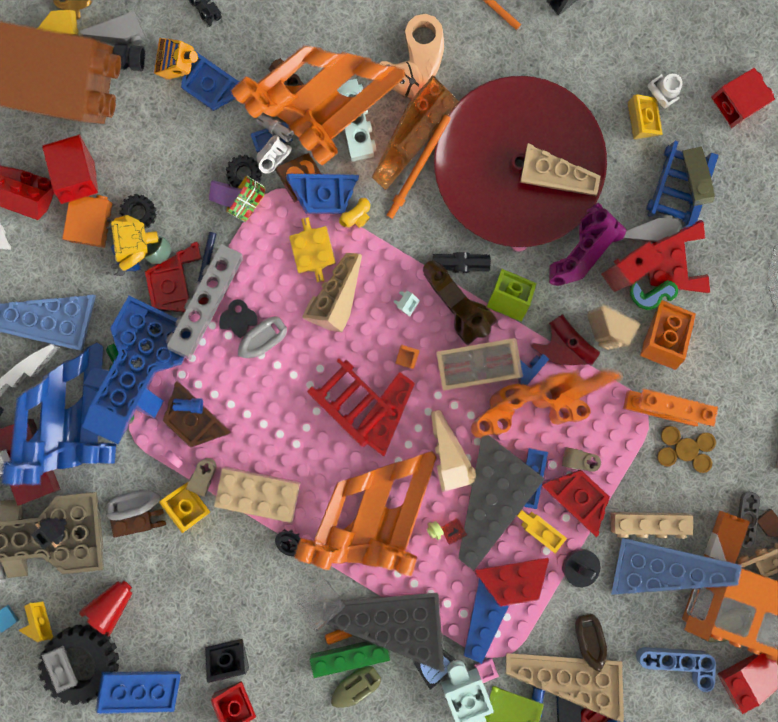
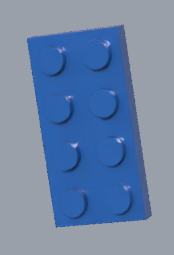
(137, 692)

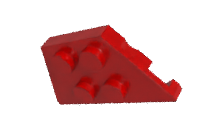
(581, 498)
(514, 582)

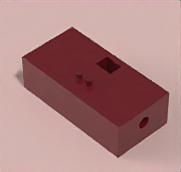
(28, 492)

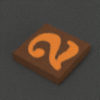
(299, 165)

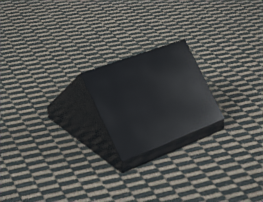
(226, 660)

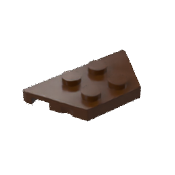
(192, 427)

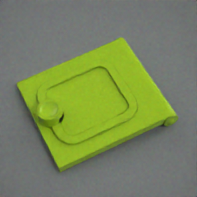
(513, 707)

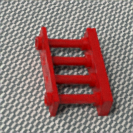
(333, 407)

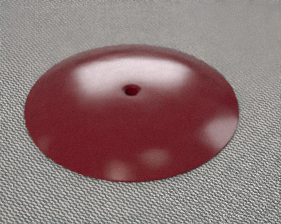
(479, 155)

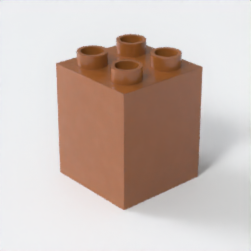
(56, 74)

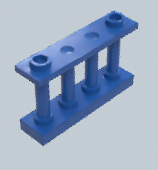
(653, 205)

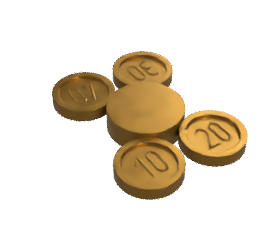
(686, 449)

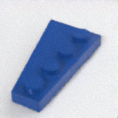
(483, 625)

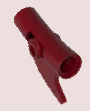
(559, 348)

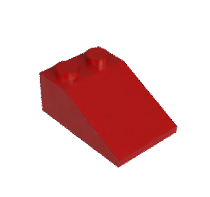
(750, 681)

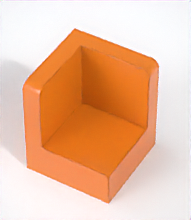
(407, 357)

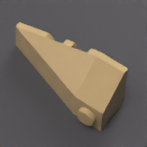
(334, 303)

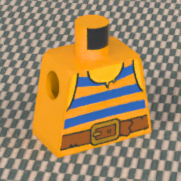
(174, 58)

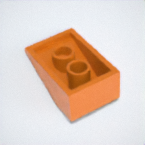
(668, 335)

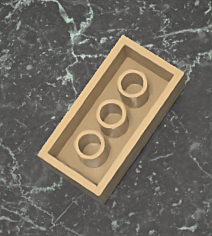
(257, 494)

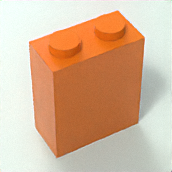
(88, 221)

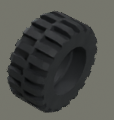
(97, 646)

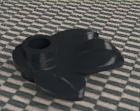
(238, 321)

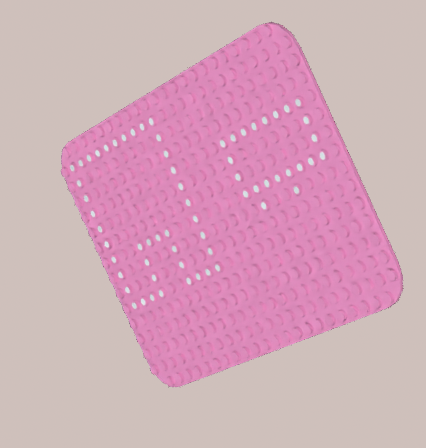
(291, 437)

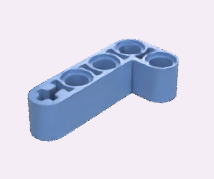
(674, 663)

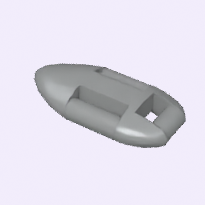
(261, 338)
(131, 504)

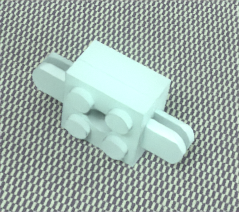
(466, 694)

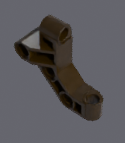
(471, 318)

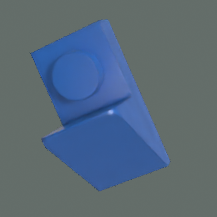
(536, 365)

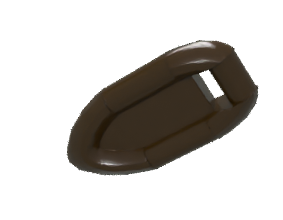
(591, 641)

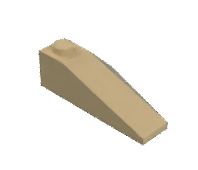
(455, 466)

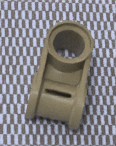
(578, 460)
(201, 480)

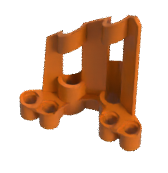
(317, 108)
(565, 391)
(377, 533)

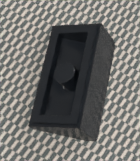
(568, 711)

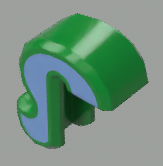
(654, 297)

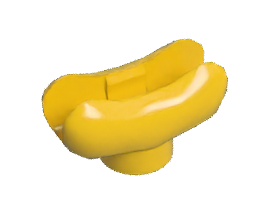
(357, 215)

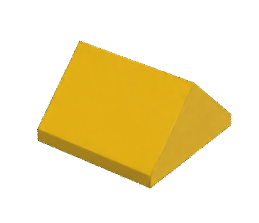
(644, 116)
(184, 507)

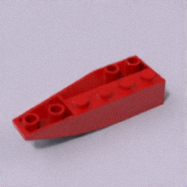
(25, 192)

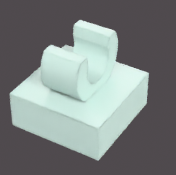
(407, 303)

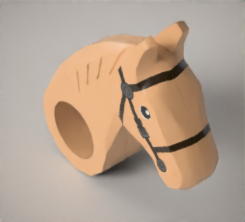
(423, 58)

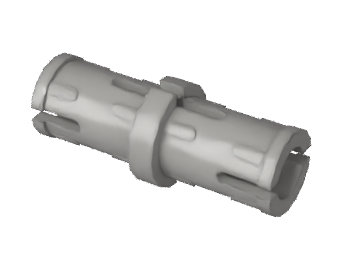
(275, 127)

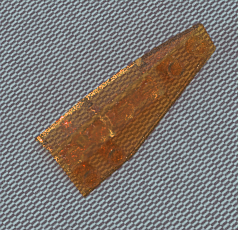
(414, 129)

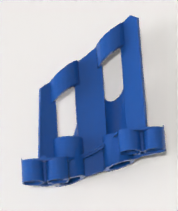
(60, 438)

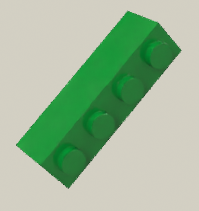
(347, 658)

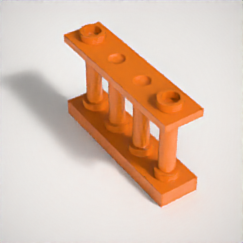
(670, 407)

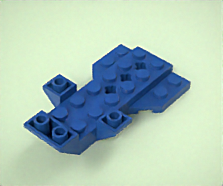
(124, 386)

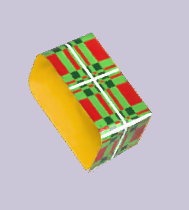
(247, 200)

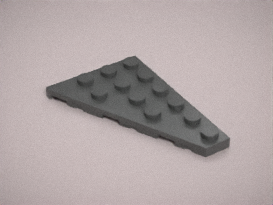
(496, 498)
(399, 624)

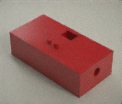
(632, 267)

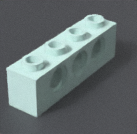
(363, 149)

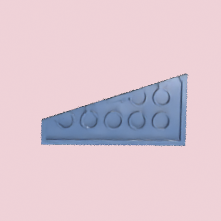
(49, 320)
(658, 568)

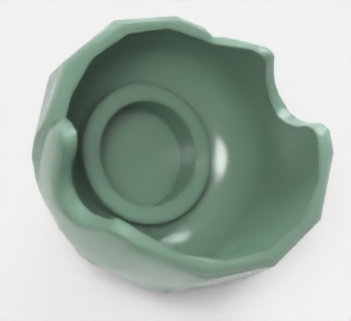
(158, 251)

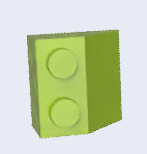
(511, 295)

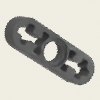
(753, 525)

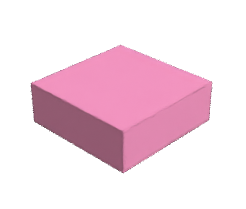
(487, 670)

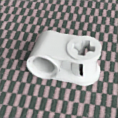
(275, 151)

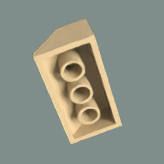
(611, 327)

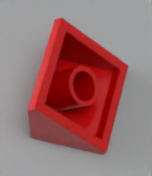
(233, 704)

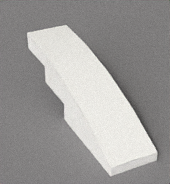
(29, 366)

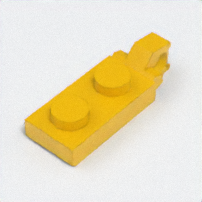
(542, 530)

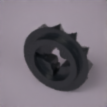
(284, 545)

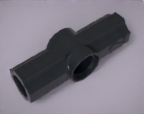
(464, 262)

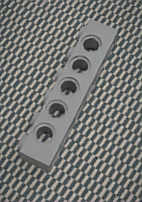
(220, 255)

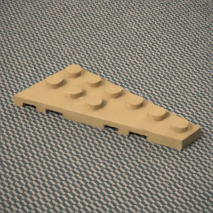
(573, 681)

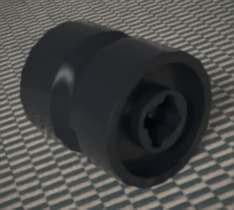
(130, 57)

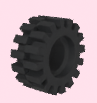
(240, 162)
(143, 201)

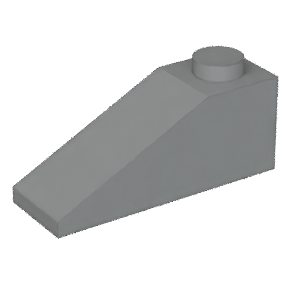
(121, 30)
(653, 230)

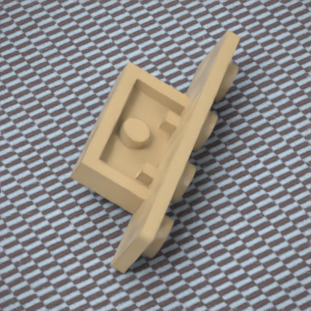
(765, 561)

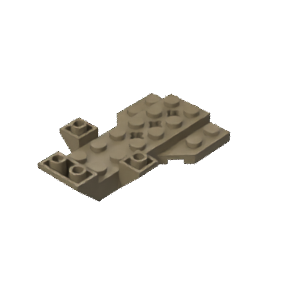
(73, 554)

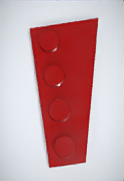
(382, 433)

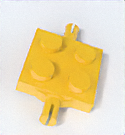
(312, 249)

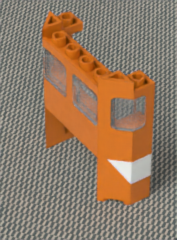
(741, 612)

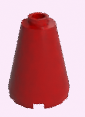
(107, 607)

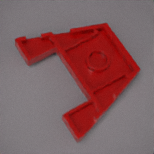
(675, 264)
(168, 282)

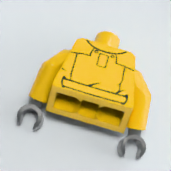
(129, 242)

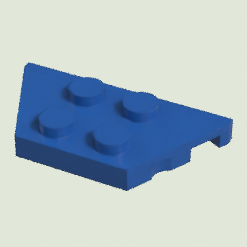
(209, 84)
(323, 191)

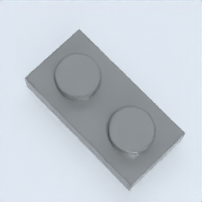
(59, 669)

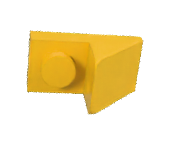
(39, 626)

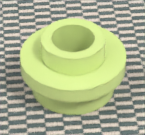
(434, 530)

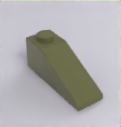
(698, 176)

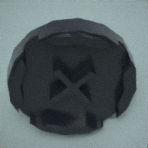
(581, 568)

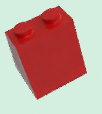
(743, 97)
(70, 169)

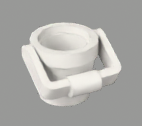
(666, 89)

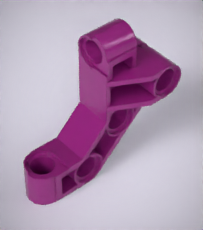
(596, 233)

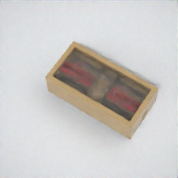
(479, 364)

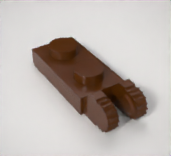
(136, 524)

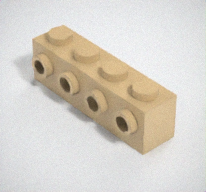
(651, 524)

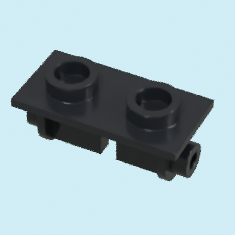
(207, 12)

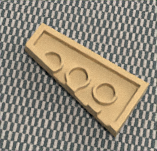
(549, 171)

